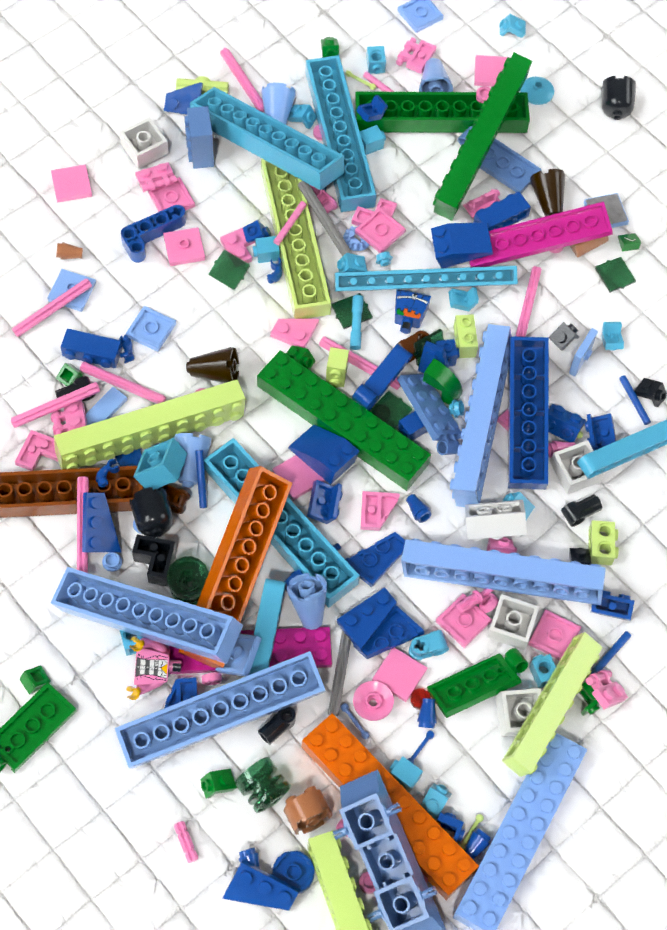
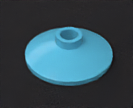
(537, 95)

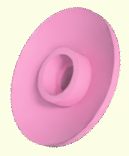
(373, 691)

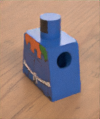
(410, 309)

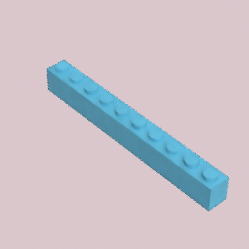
(425, 278)

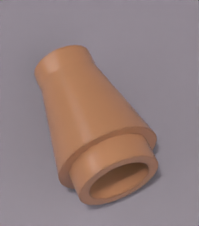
(68, 251)

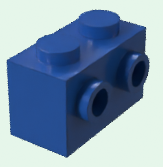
(615, 607)

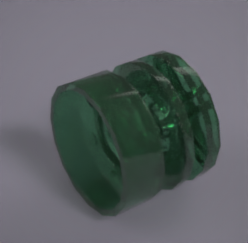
(184, 571)
(260, 781)

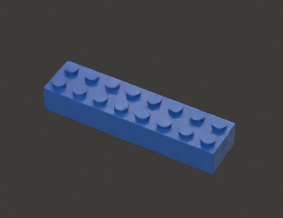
(528, 413)

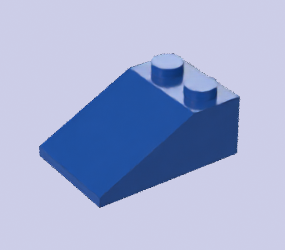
(461, 243)
(325, 452)

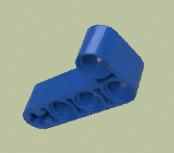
(172, 219)
(382, 378)

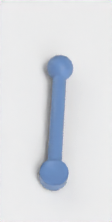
(345, 708)

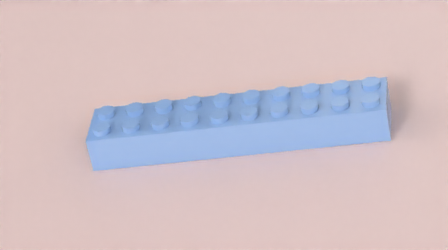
(482, 416)
(503, 571)
(147, 614)
(220, 710)
(519, 836)

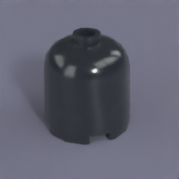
(618, 97)
(152, 512)

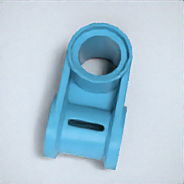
(431, 645)

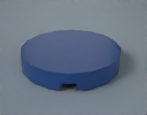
(294, 869)

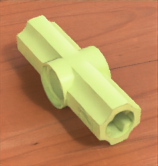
(207, 84)

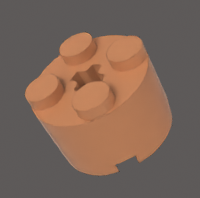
(307, 810)

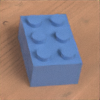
(199, 137)

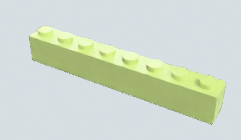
(552, 705)

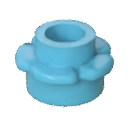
(384, 259)
(456, 408)

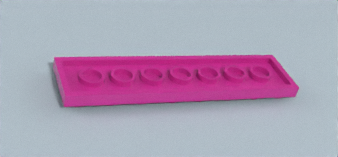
(547, 234)
(287, 645)

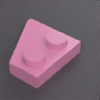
(294, 331)
(376, 509)

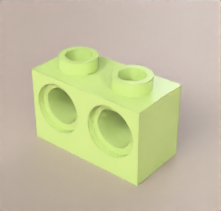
(465, 335)
(337, 367)
(598, 542)

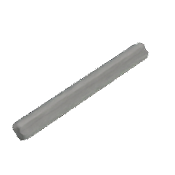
(324, 218)
(339, 676)

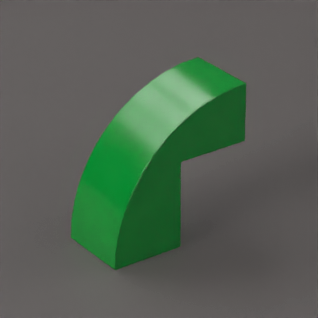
(444, 380)

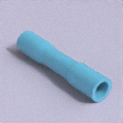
(357, 310)

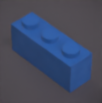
(505, 212)
(91, 348)

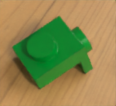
(329, 46)
(302, 356)
(593, 705)
(217, 782)

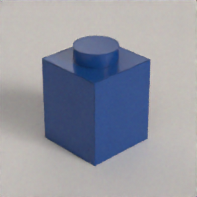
(411, 426)

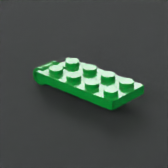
(478, 682)
(33, 726)

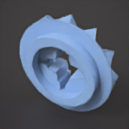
(353, 243)

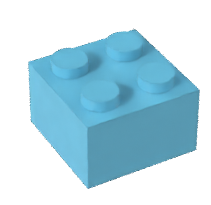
(160, 464)

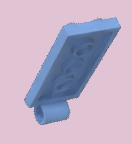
(506, 165)
(432, 413)

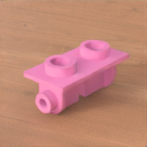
(482, 202)

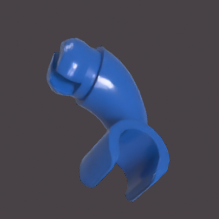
(276, 275)
(127, 346)
(101, 476)

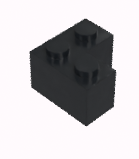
(158, 554)

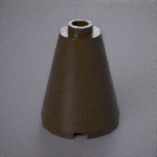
(549, 190)
(215, 366)

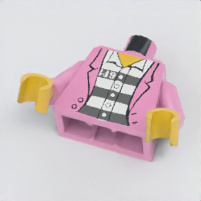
(151, 666)

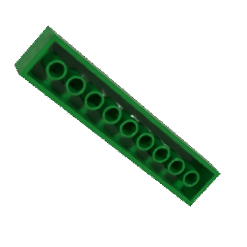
(437, 112)
(481, 136)
(337, 413)

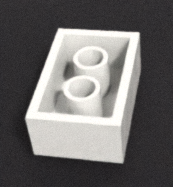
(495, 520)

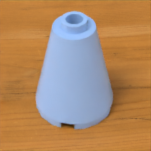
(435, 78)
(278, 100)
(190, 443)
(308, 598)

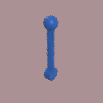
(429, 735)

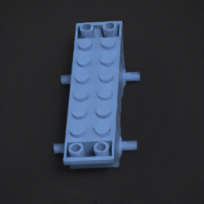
(388, 857)

